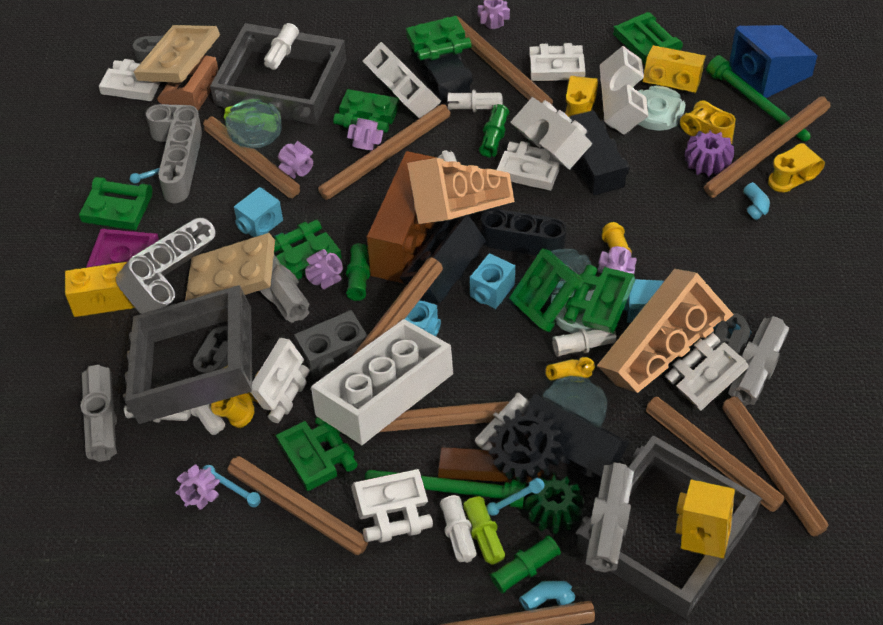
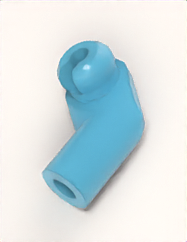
(760, 201)
(547, 590)

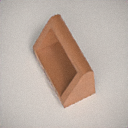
(196, 89)

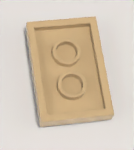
(177, 53)
(241, 264)

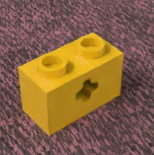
(674, 68)
(95, 290)
(705, 518)

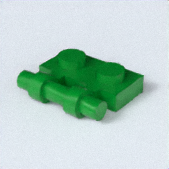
(438, 38)
(367, 106)
(295, 258)
(607, 301)
(308, 457)

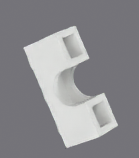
(401, 81)
(621, 102)
(552, 131)

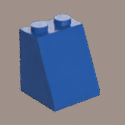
(770, 58)

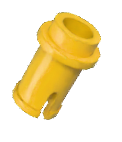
(614, 235)

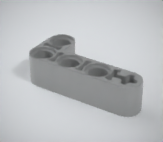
(182, 132)
(144, 273)

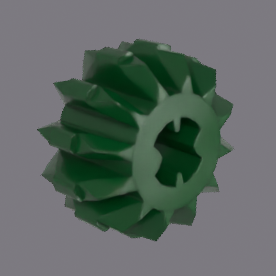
(555, 505)

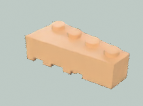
(454, 190)
(663, 330)

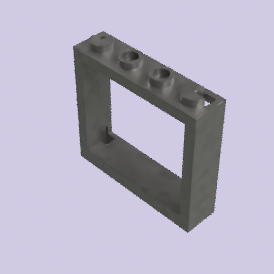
(305, 47)
(200, 390)
(684, 469)

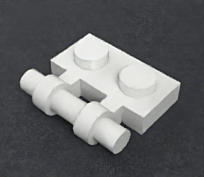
(556, 62)
(123, 82)
(529, 165)
(711, 375)
(280, 379)
(392, 494)

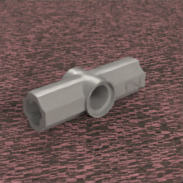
(286, 294)
(762, 359)
(98, 413)
(610, 517)

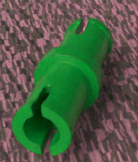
(494, 130)
(358, 272)
(525, 564)

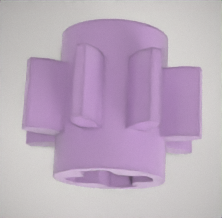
(493, 13)
(365, 134)
(295, 159)
(618, 259)
(324, 269)
(197, 495)

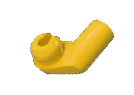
(581, 368)

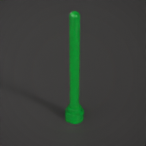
(720, 69)
(465, 487)

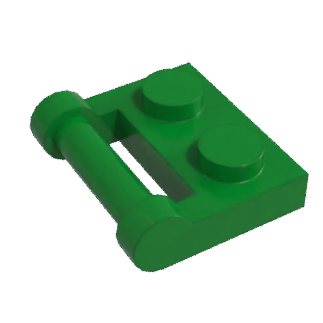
(640, 35)
(112, 210)
(539, 284)

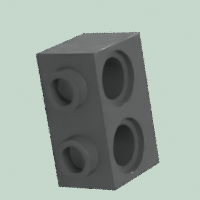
(329, 343)

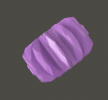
(709, 153)

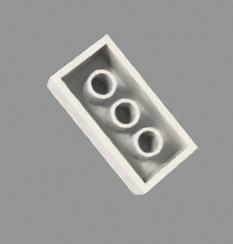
(382, 381)

